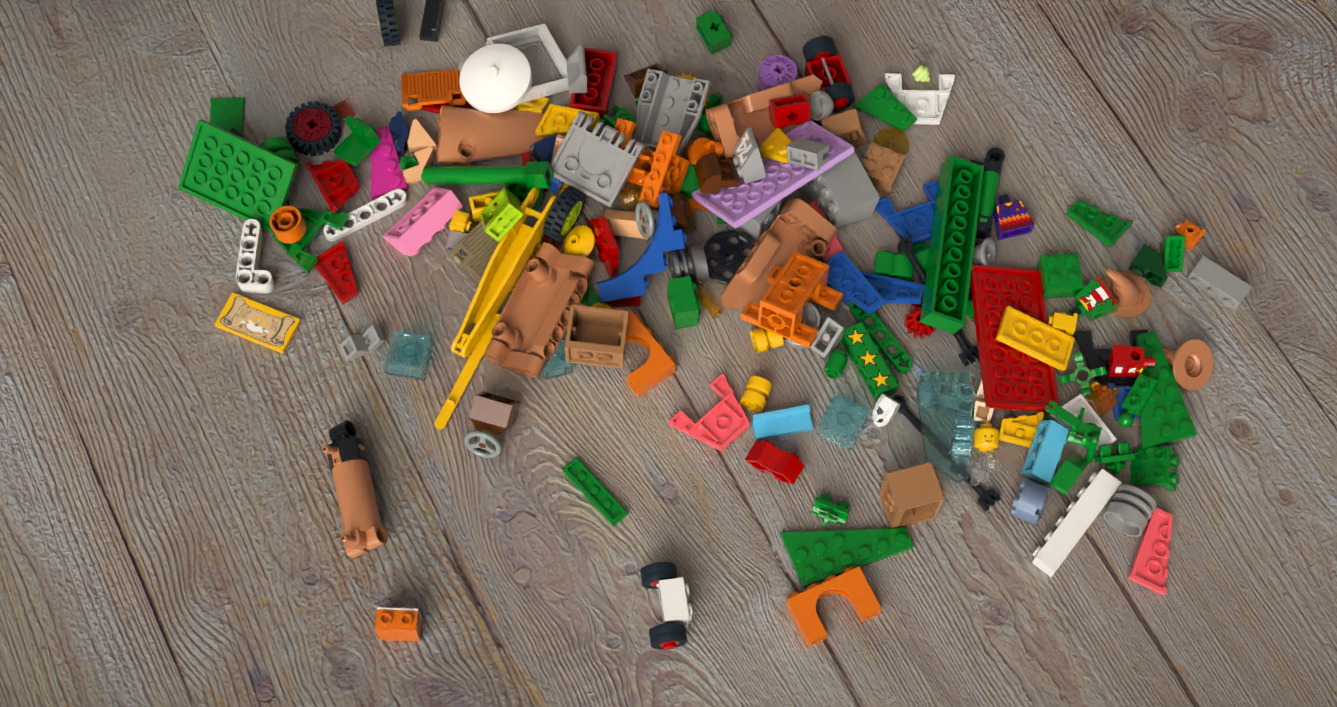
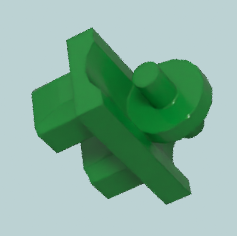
(1122, 454)
(829, 511)

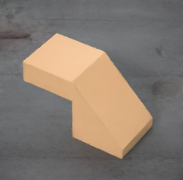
(424, 158)
(981, 413)

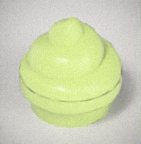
(921, 74)

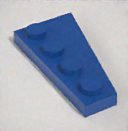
(849, 280)
(894, 289)

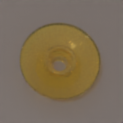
(900, 140)

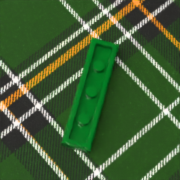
(595, 492)

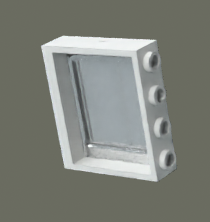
(544, 57)

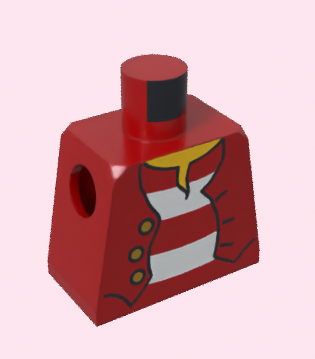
(1128, 361)

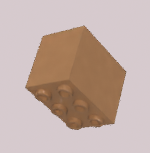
(597, 336)
(911, 495)

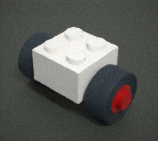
(673, 602)

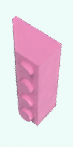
(423, 221)

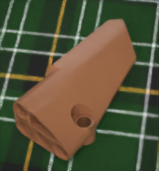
(475, 135)
(794, 229)

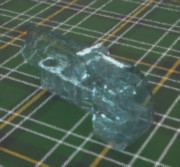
(947, 420)

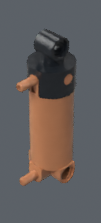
(354, 490)

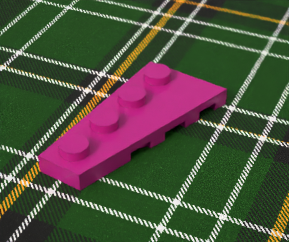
(385, 166)

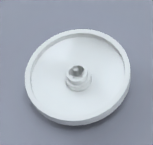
(495, 78)

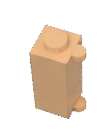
(623, 224)

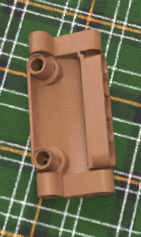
(538, 311)

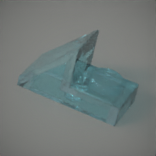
(556, 365)

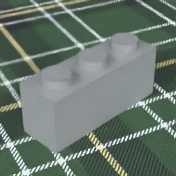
(1219, 283)

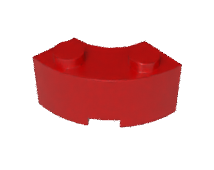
(781, 464)

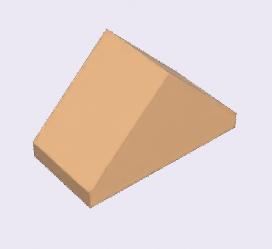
(419, 138)

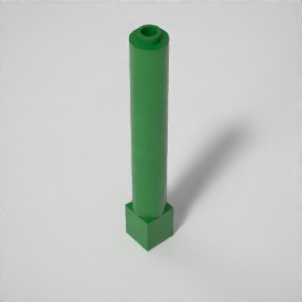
(533, 175)

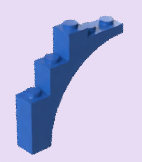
(665, 238)

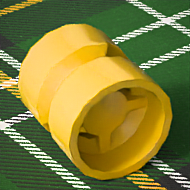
(763, 339)
(755, 394)

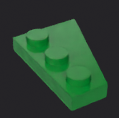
(1102, 226)

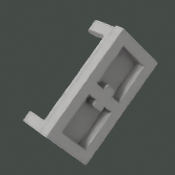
(807, 153)

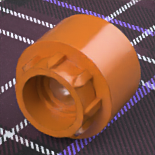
(288, 224)

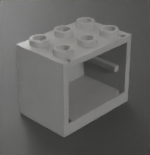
(845, 192)

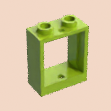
(501, 217)

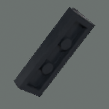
(431, 20)

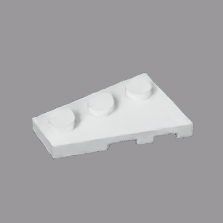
(1090, 416)

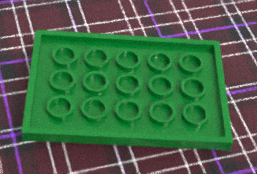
(236, 174)

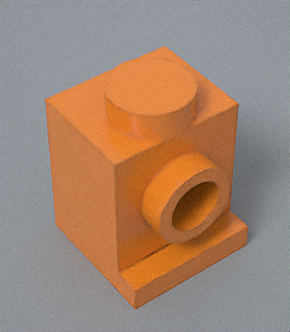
(1192, 233)

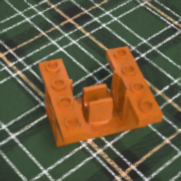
(666, 167)
(789, 292)

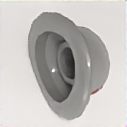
(985, 253)

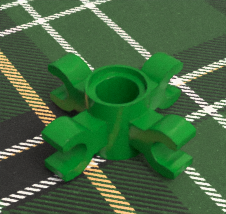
(1080, 366)

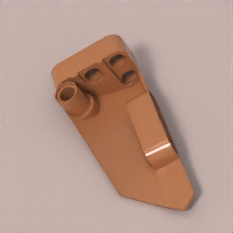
(733, 118)

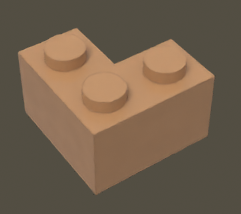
(847, 127)

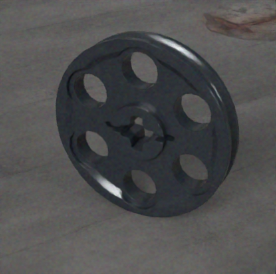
(726, 250)

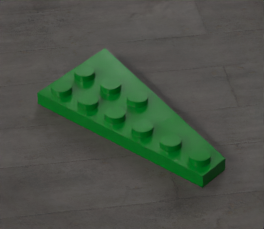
(1165, 415)
(828, 553)

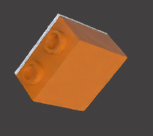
(398, 624)

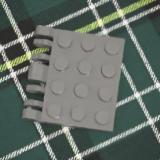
(593, 161)

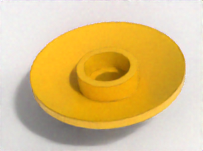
(579, 241)

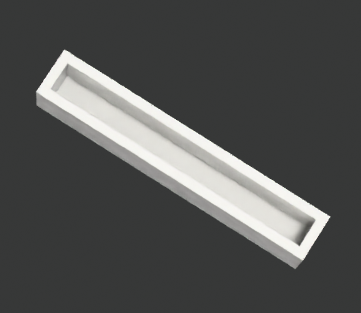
(1076, 522)

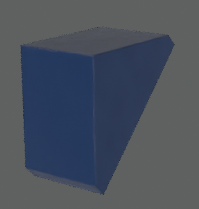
(544, 148)

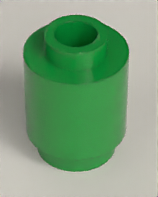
(836, 364)

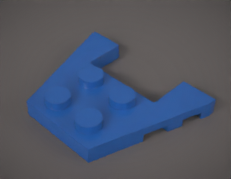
(914, 222)

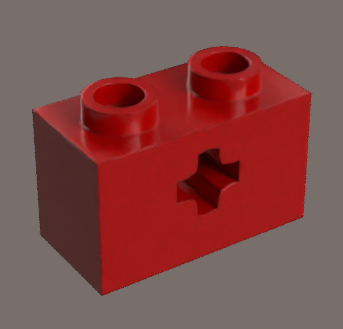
(789, 110)

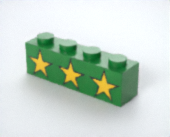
(868, 361)

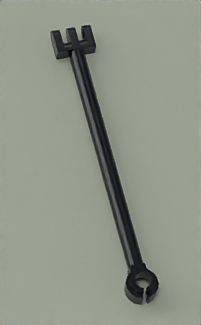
(967, 352)
(984, 496)

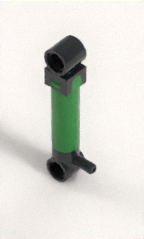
(989, 191)

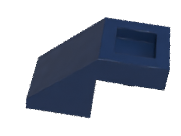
(400, 130)

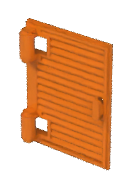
(431, 88)

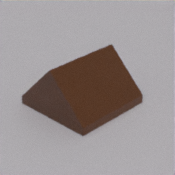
(636, 79)

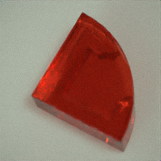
(343, 110)

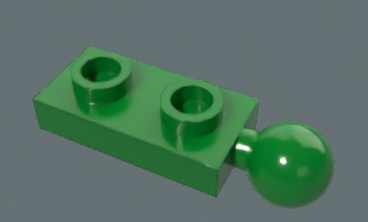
(1137, 399)

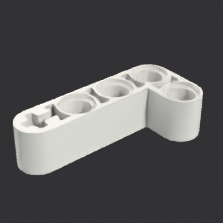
(252, 255)

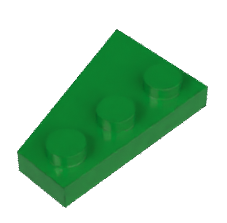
(886, 107)

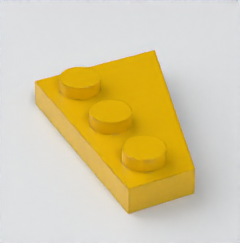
(559, 120)

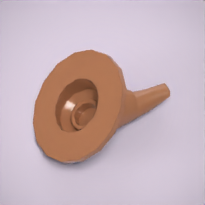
(1129, 291)
(1191, 364)

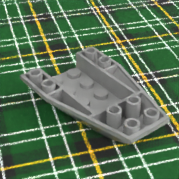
(670, 106)

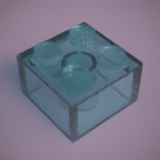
(408, 355)
(843, 422)

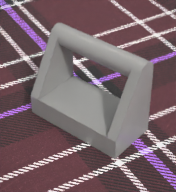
(577, 71)

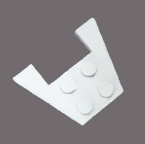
(923, 104)

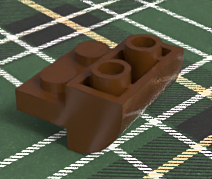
(715, 173)

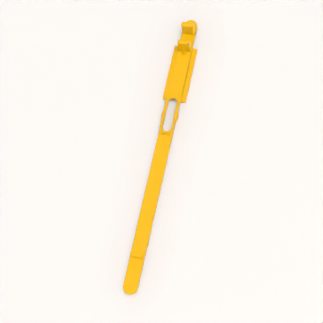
(471, 365)

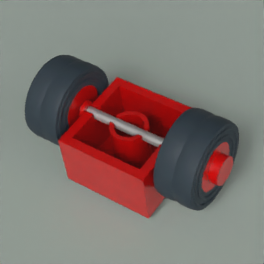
(829, 67)

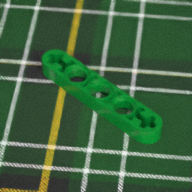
(888, 341)

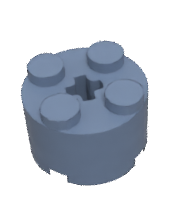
(1030, 501)

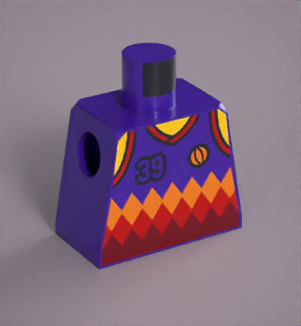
(1011, 218)

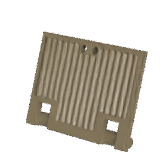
(479, 248)

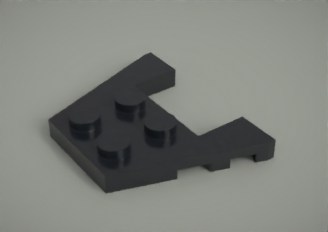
(1100, 357)

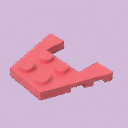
(721, 424)

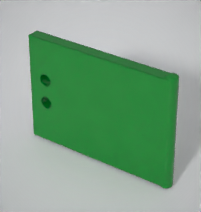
(227, 113)

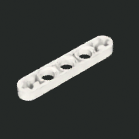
(370, 207)

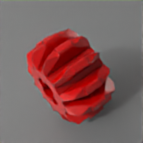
(913, 324)

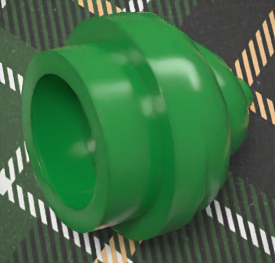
(407, 162)

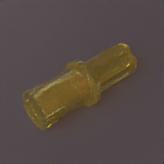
(707, 302)

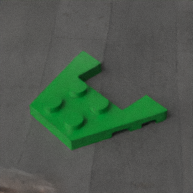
(314, 222)

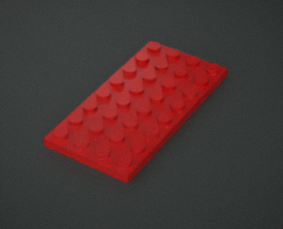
(1007, 374)

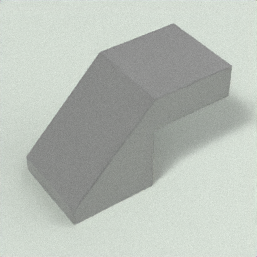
(360, 345)

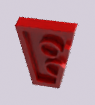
(337, 272)

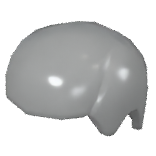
(821, 105)

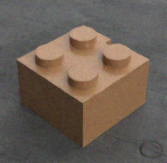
(883, 167)

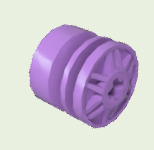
(776, 71)

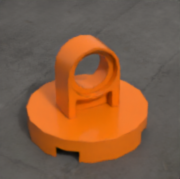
(702, 147)

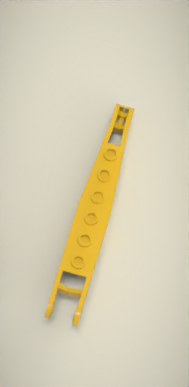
(501, 274)

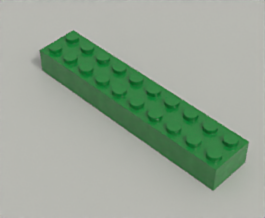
(952, 245)

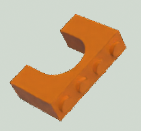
(659, 364)
(850, 584)

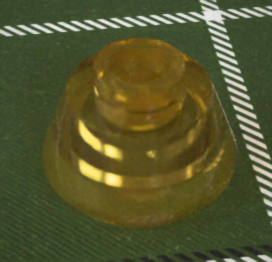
(630, 197)

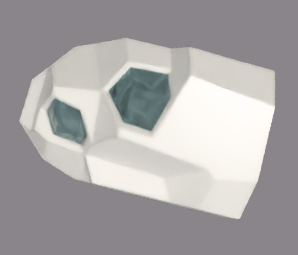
(885, 410)

